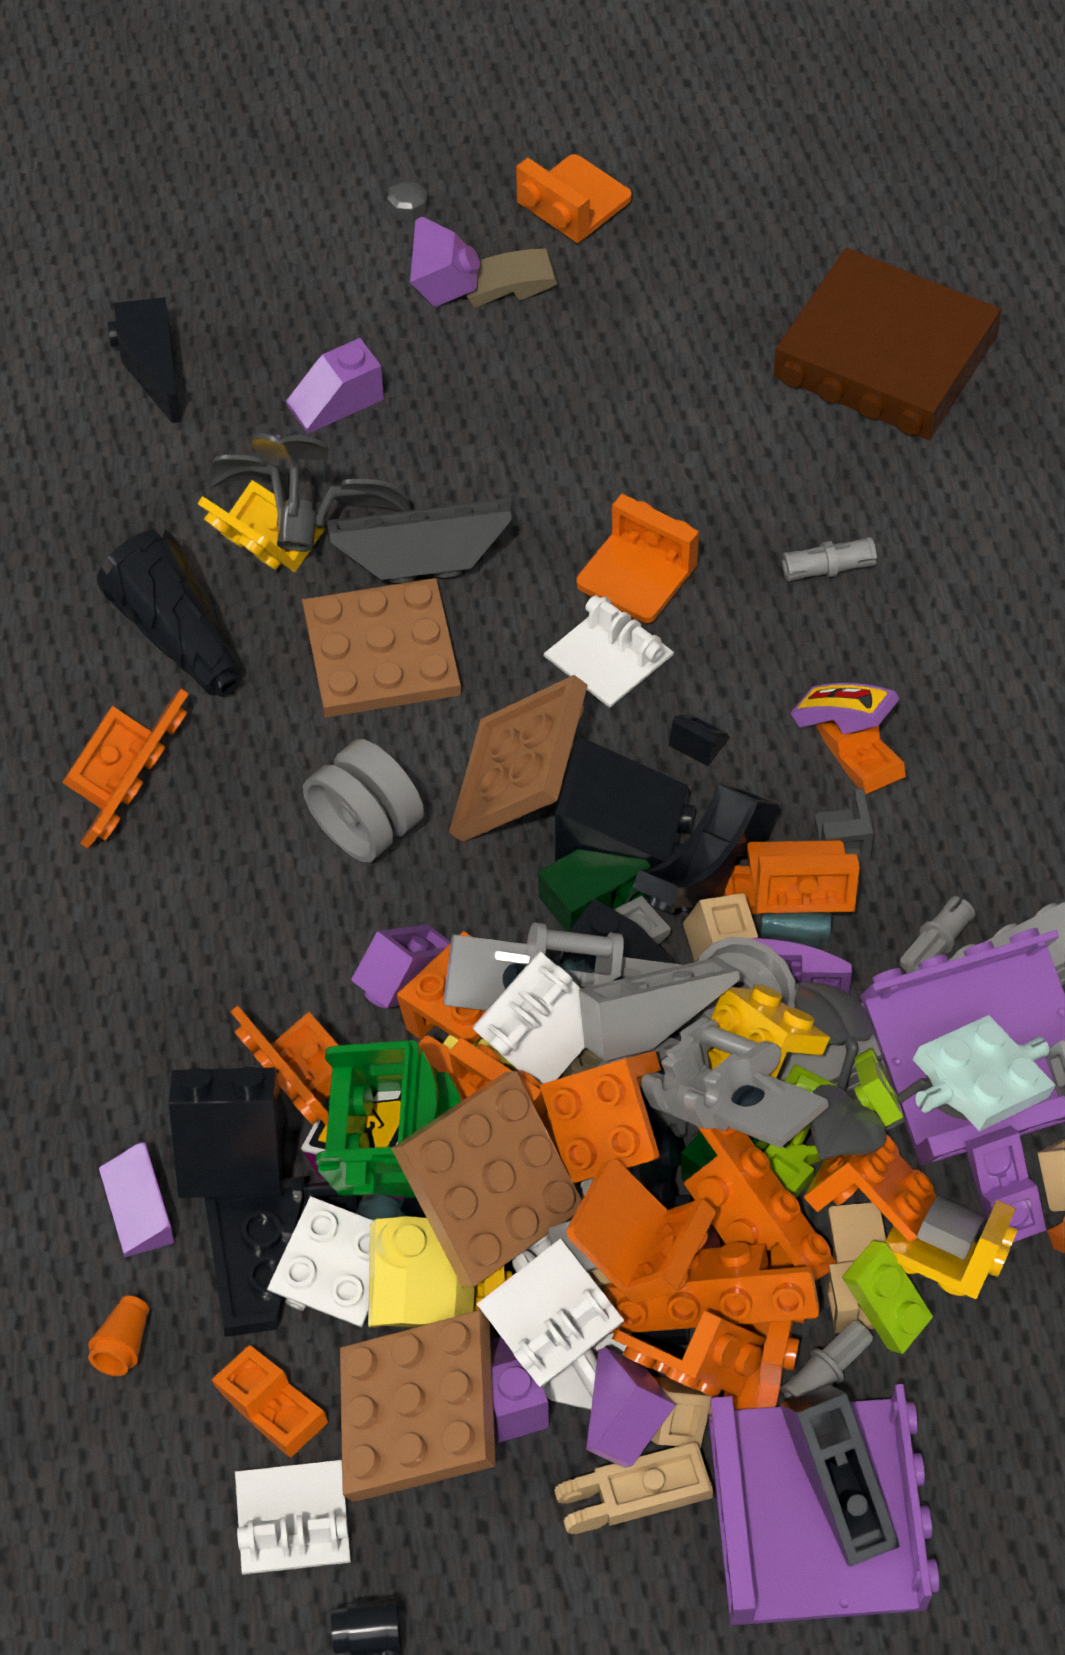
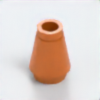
(119, 1337)

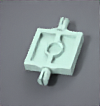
(983, 1073)

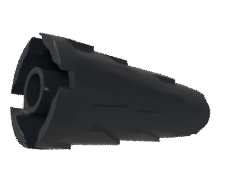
(170, 608)

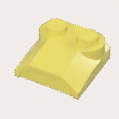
(411, 1276)

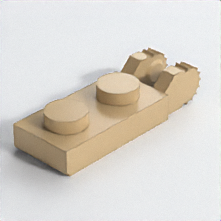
(648, 1487)

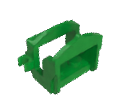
(358, 1072)

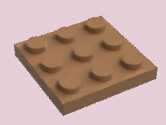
(381, 647)
(519, 759)
(488, 1178)
(417, 1407)

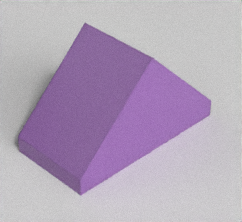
(624, 1409)

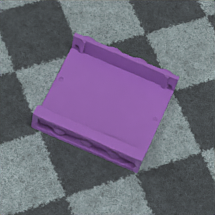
(1008, 983)
(776, 1536)

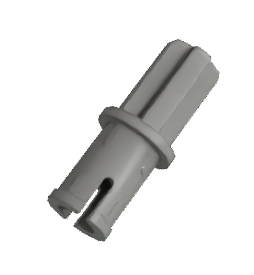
(939, 934)
(827, 1364)

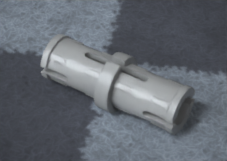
(829, 559)

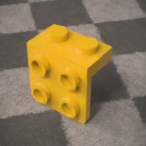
(254, 526)
(763, 1017)
(951, 1272)

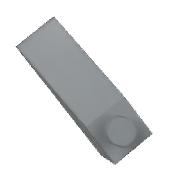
(649, 1007)

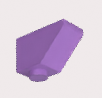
(442, 263)
(337, 386)
(395, 960)
(517, 1399)

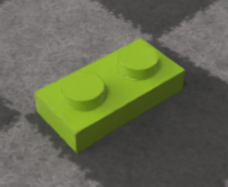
(887, 1296)

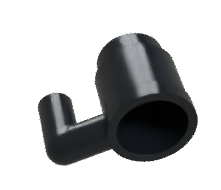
(367, 1628)

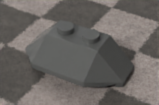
(421, 540)

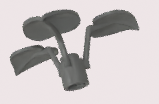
(298, 518)
(846, 1124)

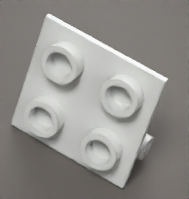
(608, 652)
(536, 1021)
(327, 1263)
(550, 1313)
(291, 1517)

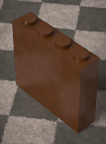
(887, 343)

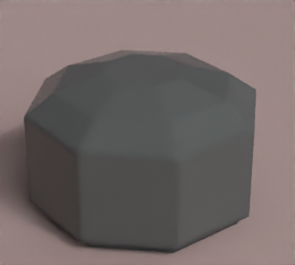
(407, 200)

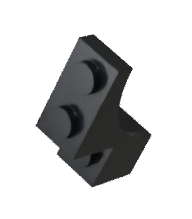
(709, 855)

